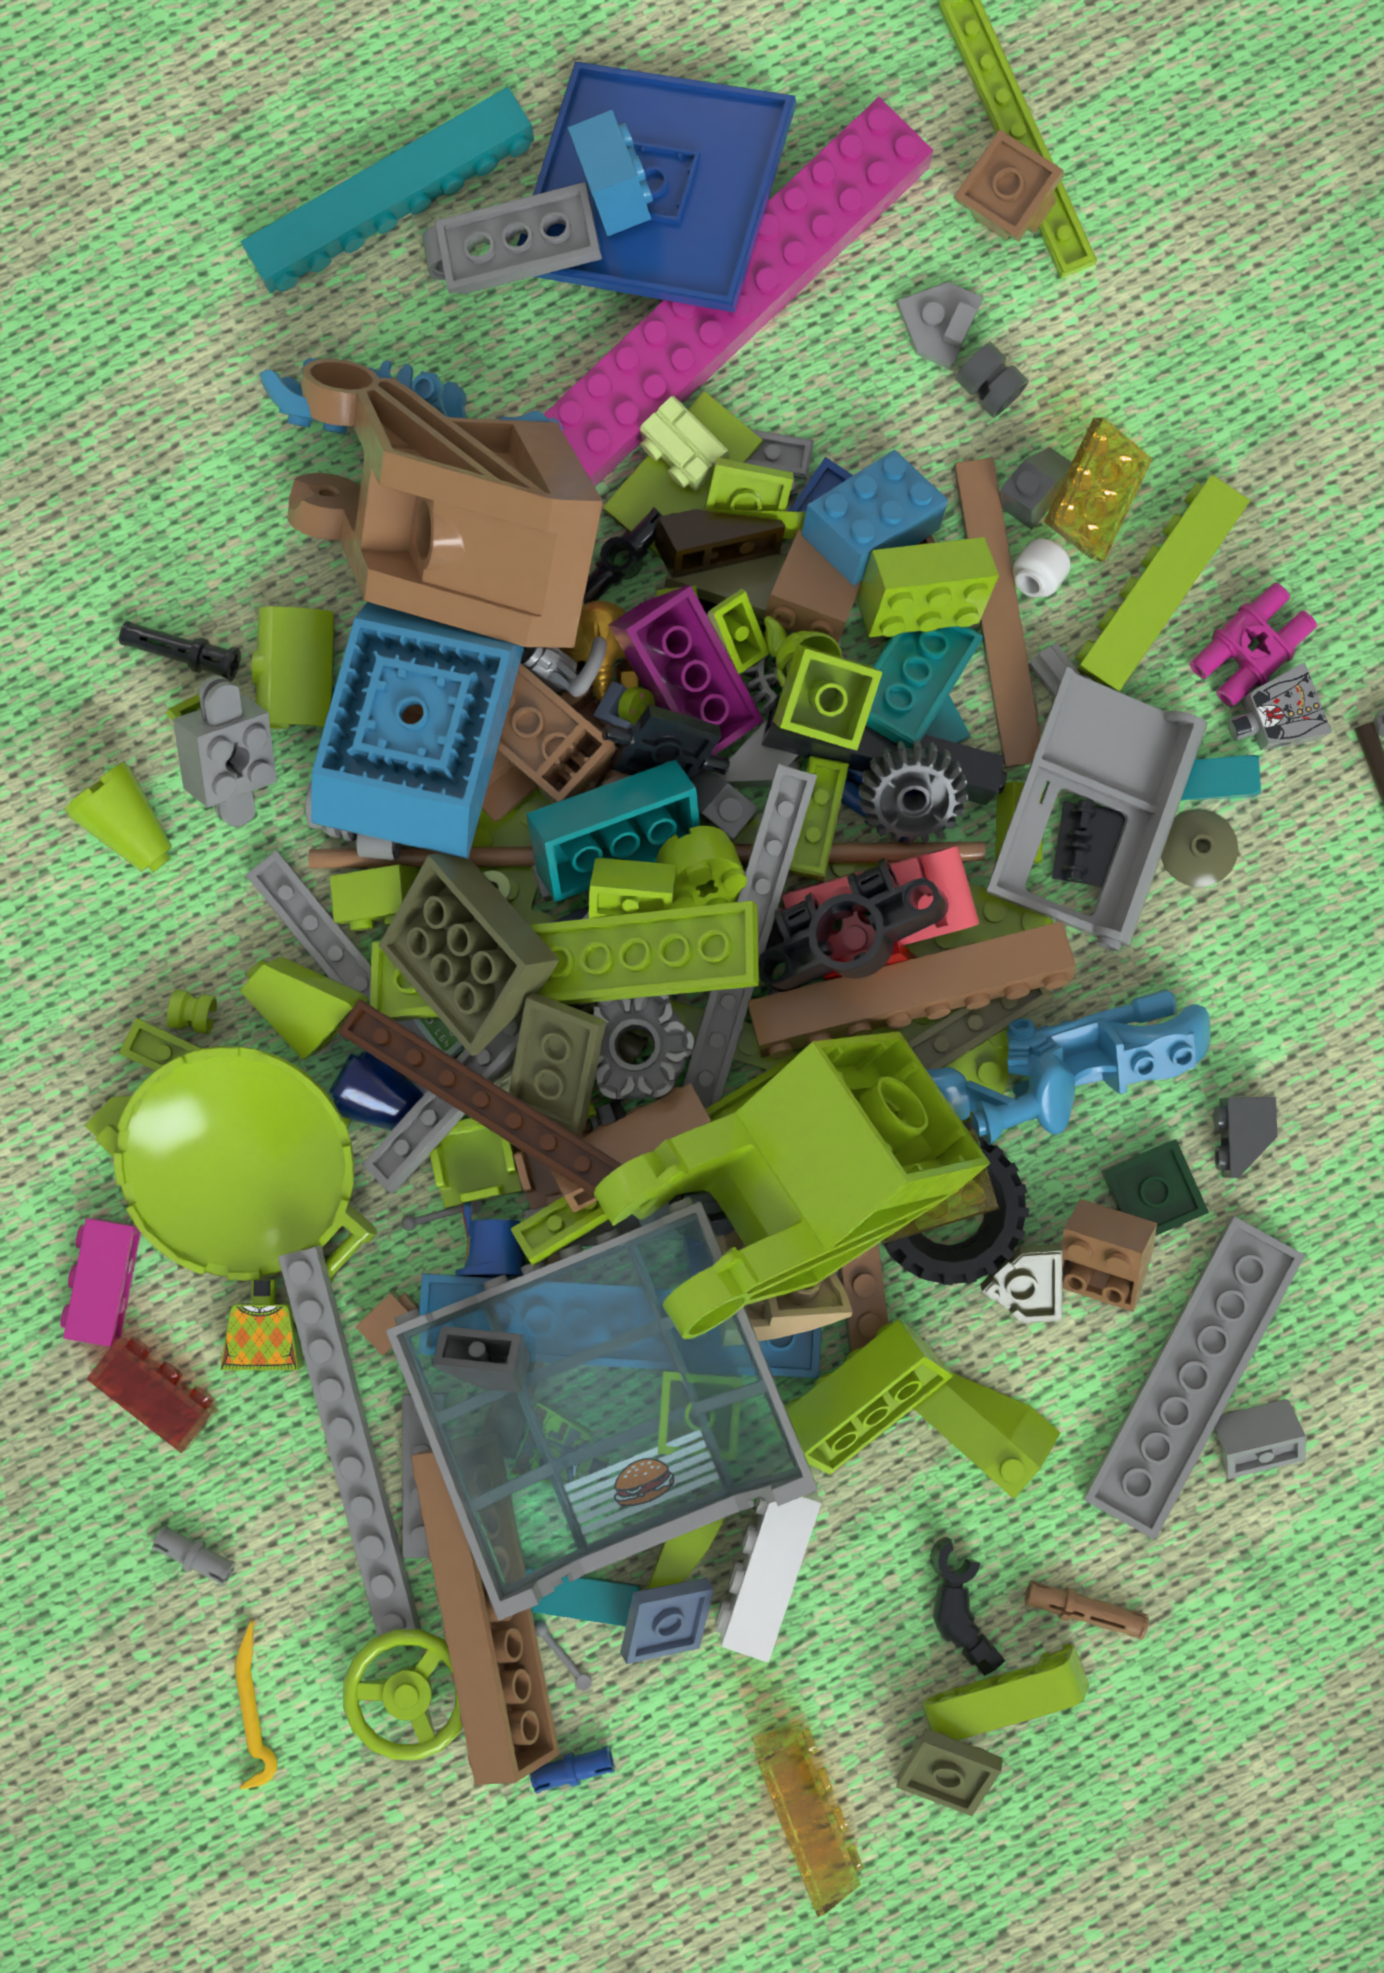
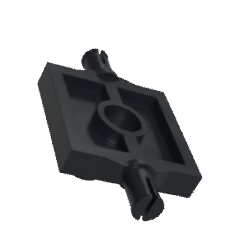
(666, 737)

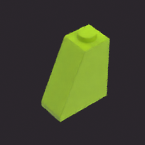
(300, 1003)

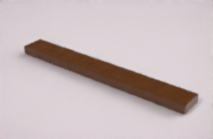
(477, 1097)

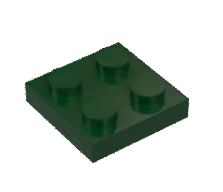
(1156, 1187)

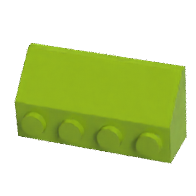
(865, 1395)

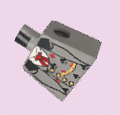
(1282, 712)

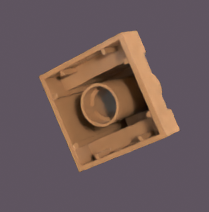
(451, 513)

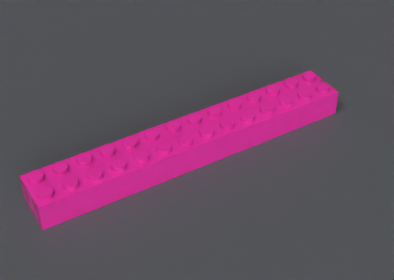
(798, 238)

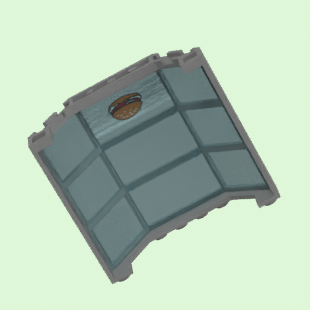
(618, 1416)

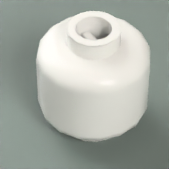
(1041, 568)

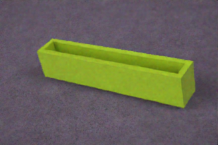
(1163, 583)

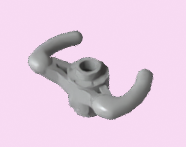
(559, 669)

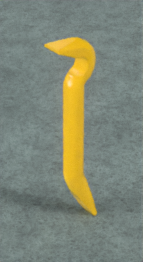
(250, 1712)

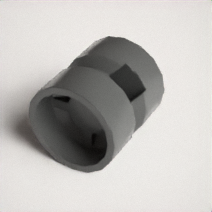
(991, 379)

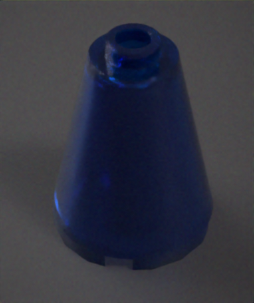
(373, 1092)

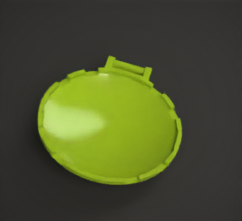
(237, 1164)

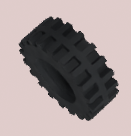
(986, 1248)

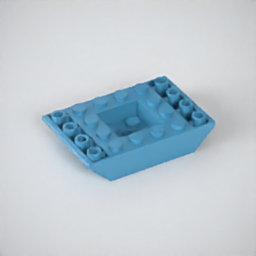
(422, 778)

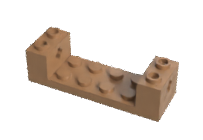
(552, 741)

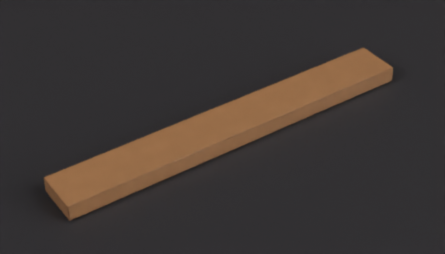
(1001, 618)

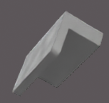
(1260, 1438)

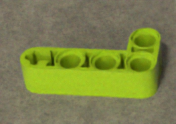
(1010, 1697)

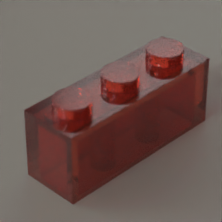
(153, 1393)

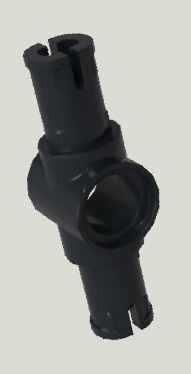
(636, 543)

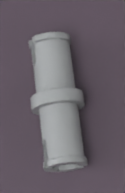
(193, 1555)

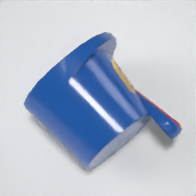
(490, 1247)

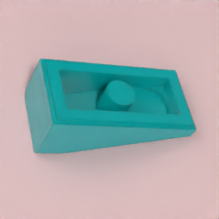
(1224, 778)

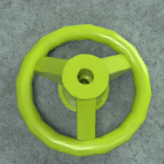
(404, 1695)

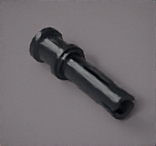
(199, 650)

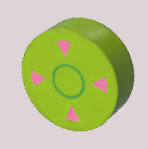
(634, 703)

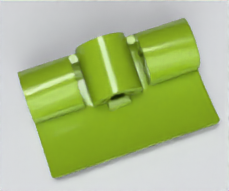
(294, 665)

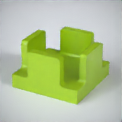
(474, 1165)

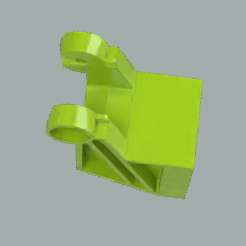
(806, 1172)

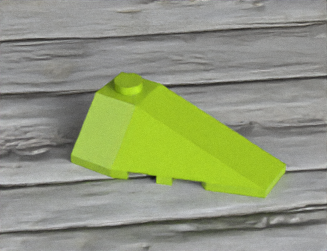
(991, 1430)

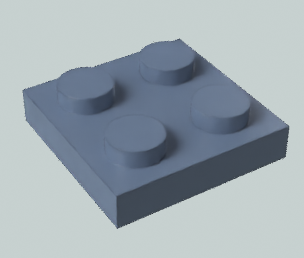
(666, 1620)

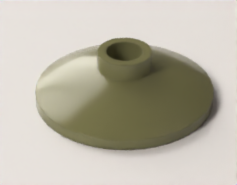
(1188, 864)

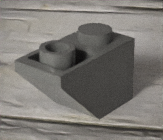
(1246, 1131)

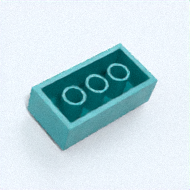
(612, 822)

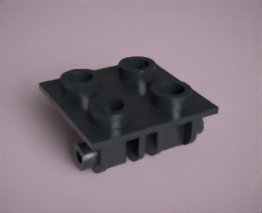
(1086, 842)

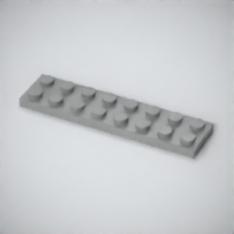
(1193, 1377)

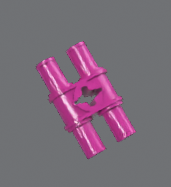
(1236, 635)

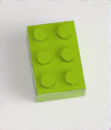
(926, 587)

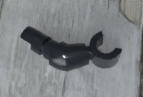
(953, 1611)

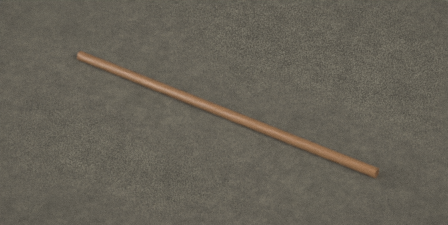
(524, 855)

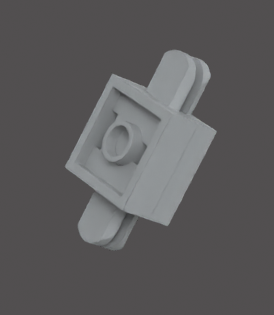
(210, 762)

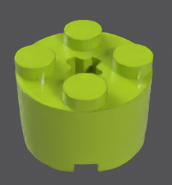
(705, 868)

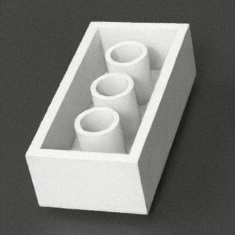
(766, 1576)

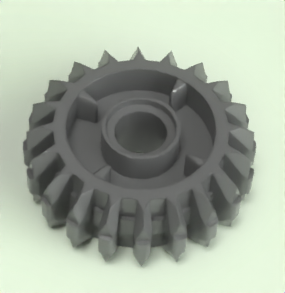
(906, 770)

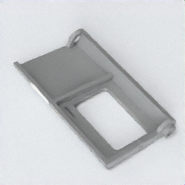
(1120, 758)

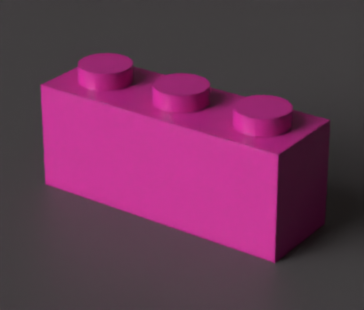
(100, 1281)

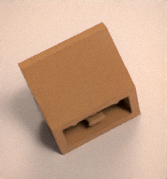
(1106, 1254)

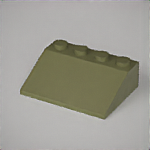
(466, 950)

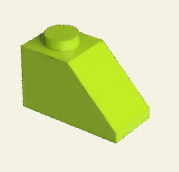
(739, 630)

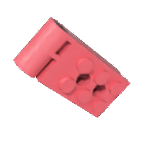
(941, 867)

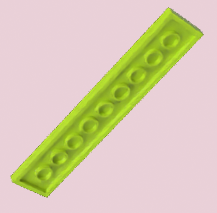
(618, 958)

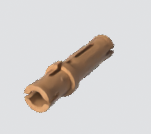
(1078, 1607)

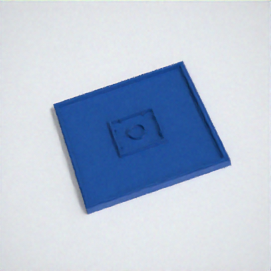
(709, 171)

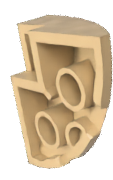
(796, 1310)

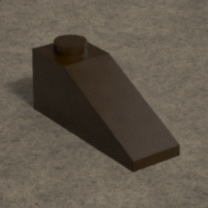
(711, 539)

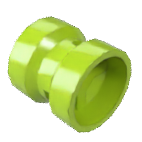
(189, 1011)

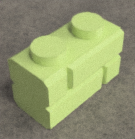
(682, 444)

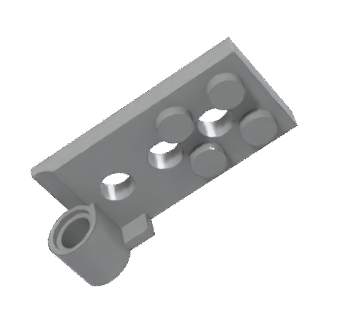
(452, 239)

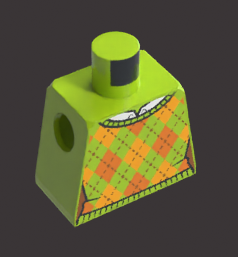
(262, 1333)

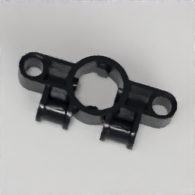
(809, 924)

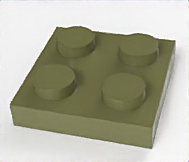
(949, 1772)

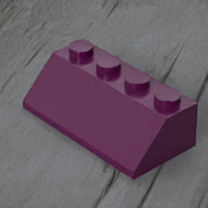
(686, 663)

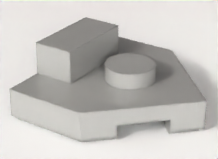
(939, 321)

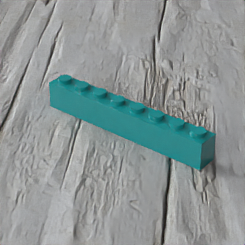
(389, 190)

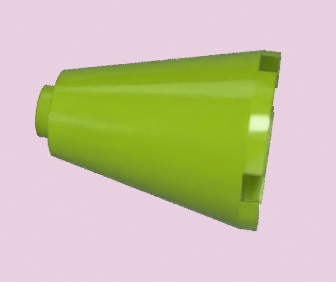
(122, 818)

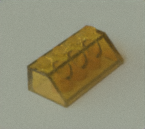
(807, 1815)

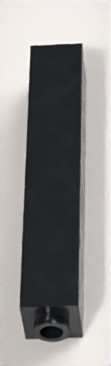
(980, 767)

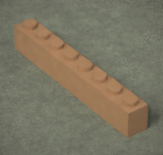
(913, 990)

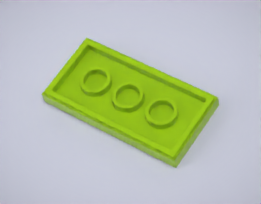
(653, 486)

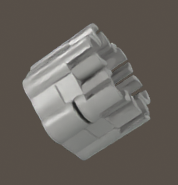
(671, 1048)

